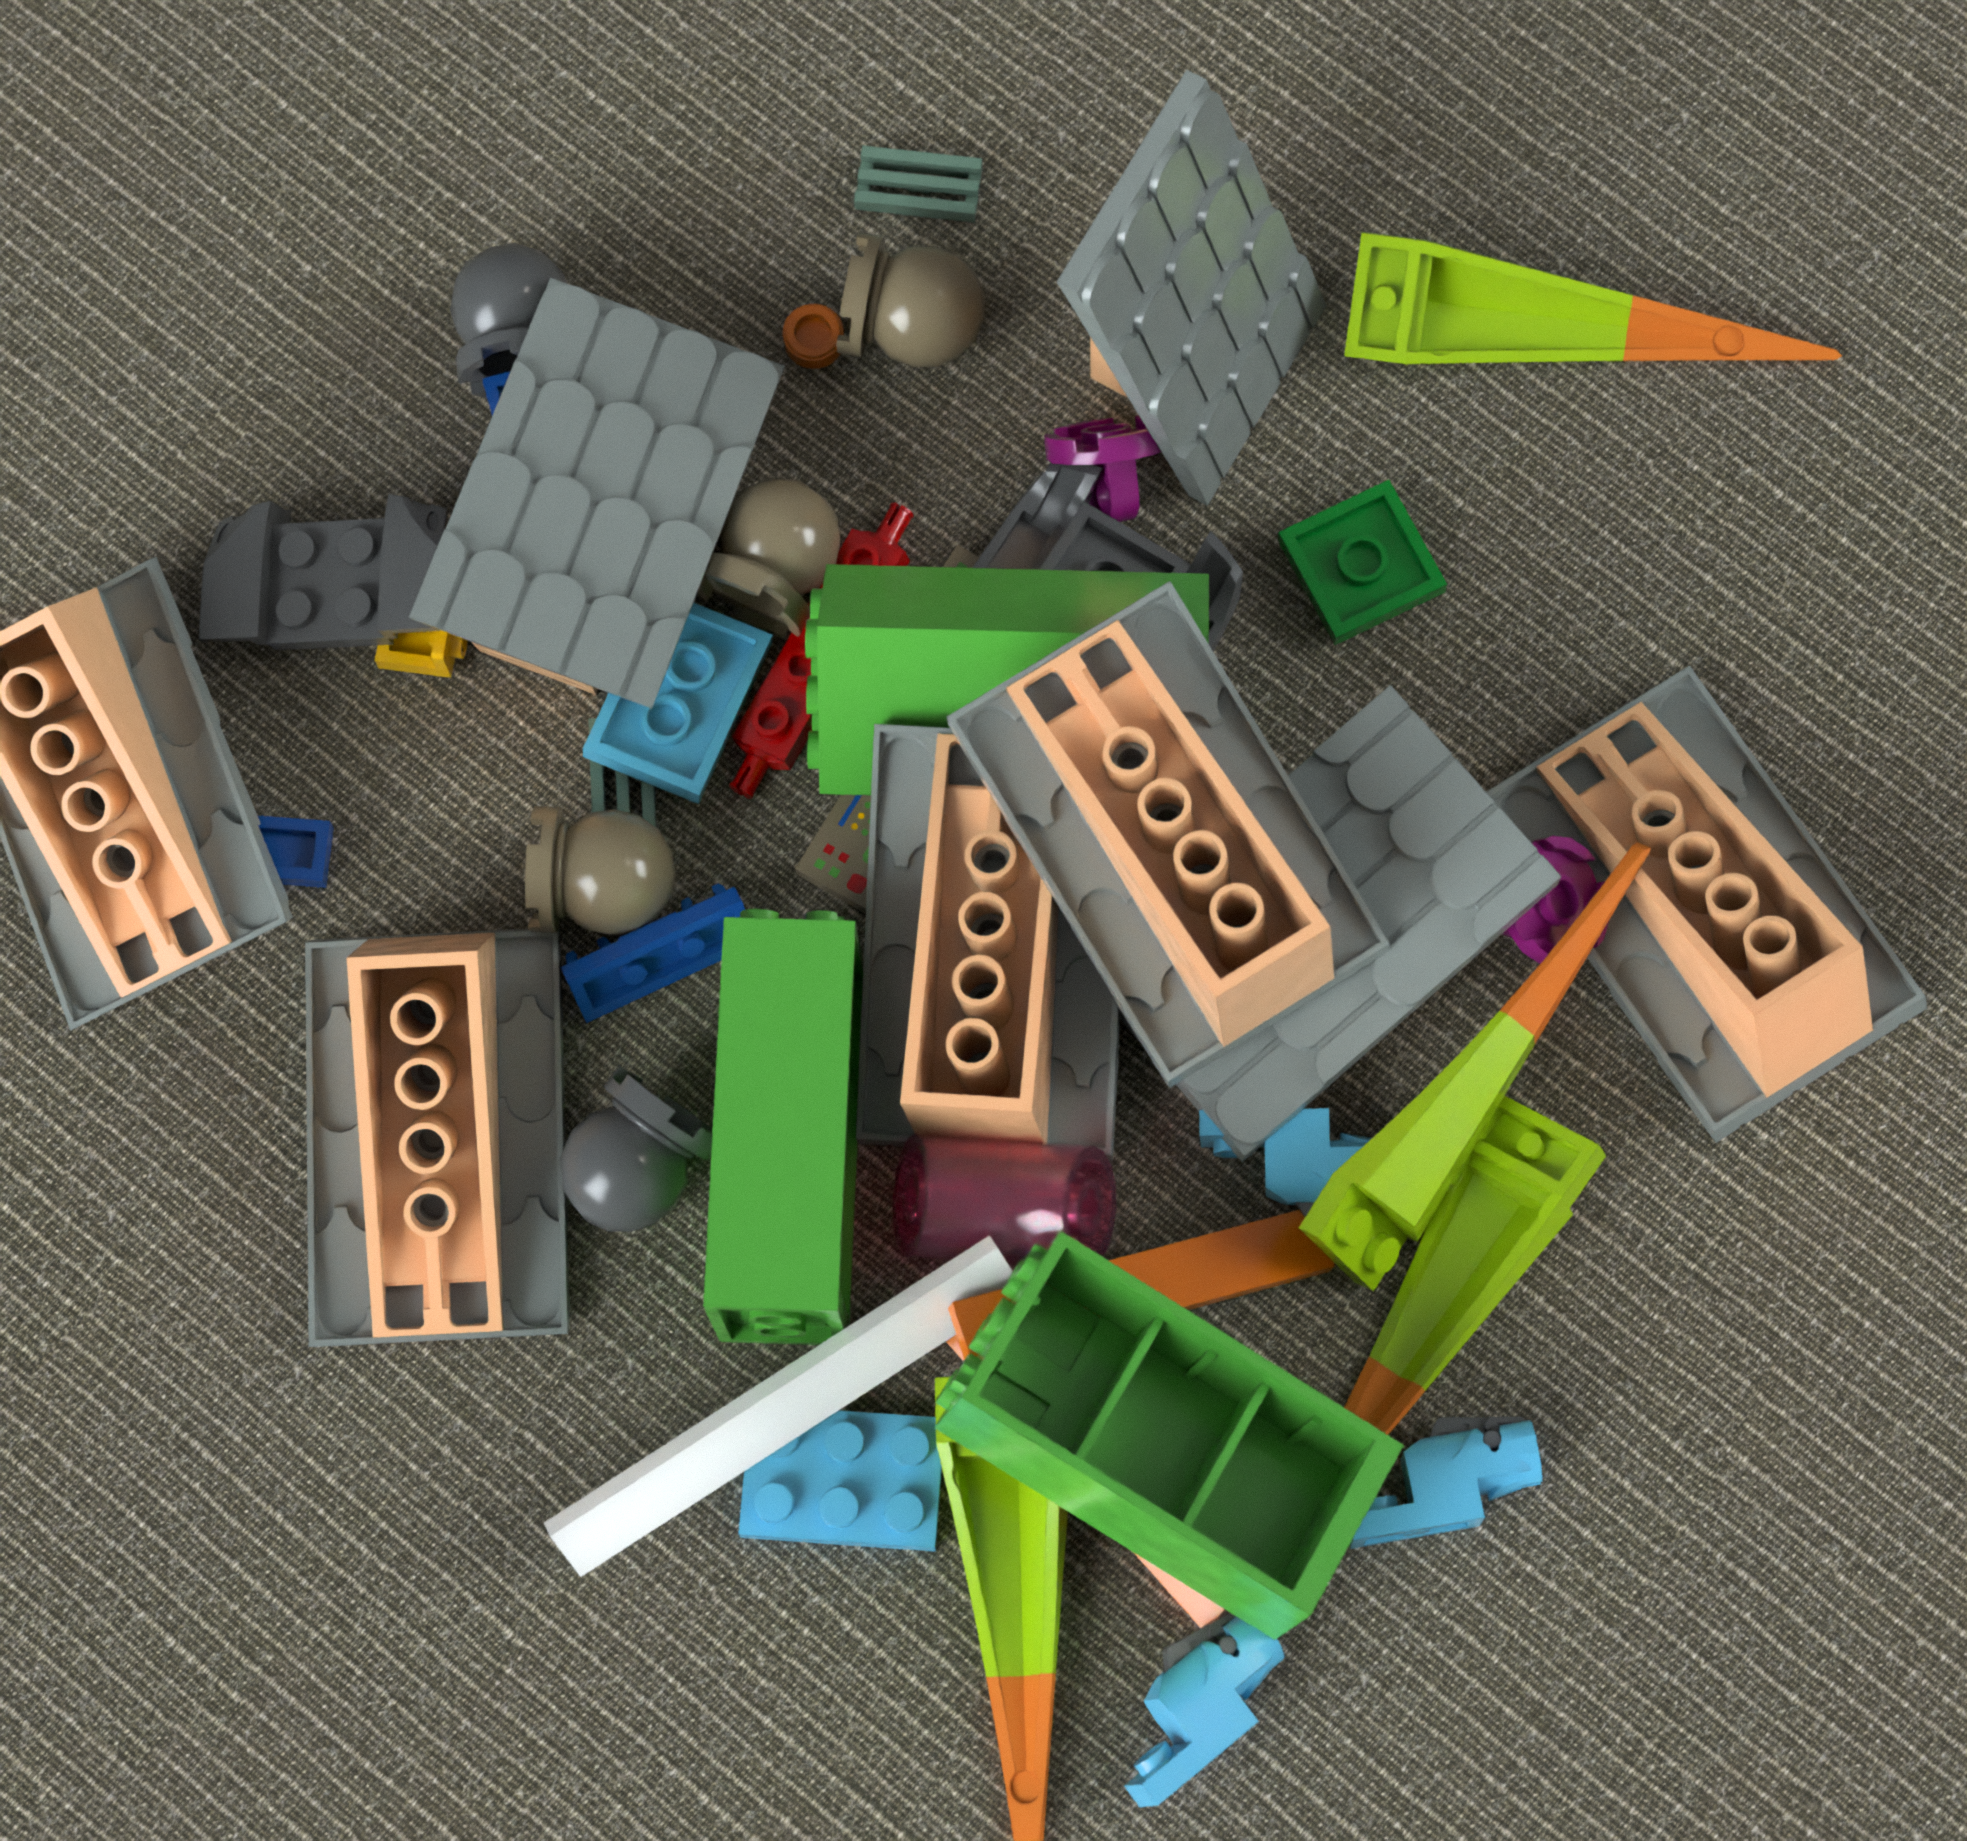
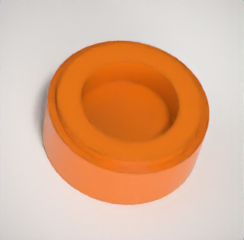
(812, 335)

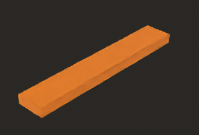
(1196, 1269)

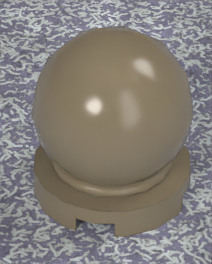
(914, 304)
(773, 554)
(602, 871)

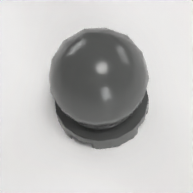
(495, 306)
(630, 1159)

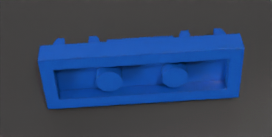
(651, 955)

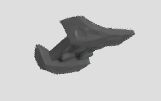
(1060, 531)
(318, 579)

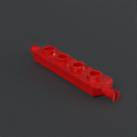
(777, 718)

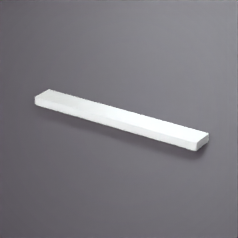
(774, 1411)

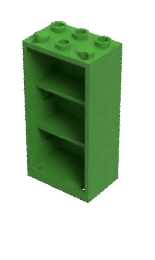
(934, 638)
(784, 1129)
(1166, 1435)

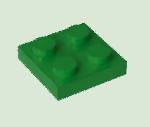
(1362, 562)

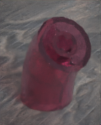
(1016, 1191)

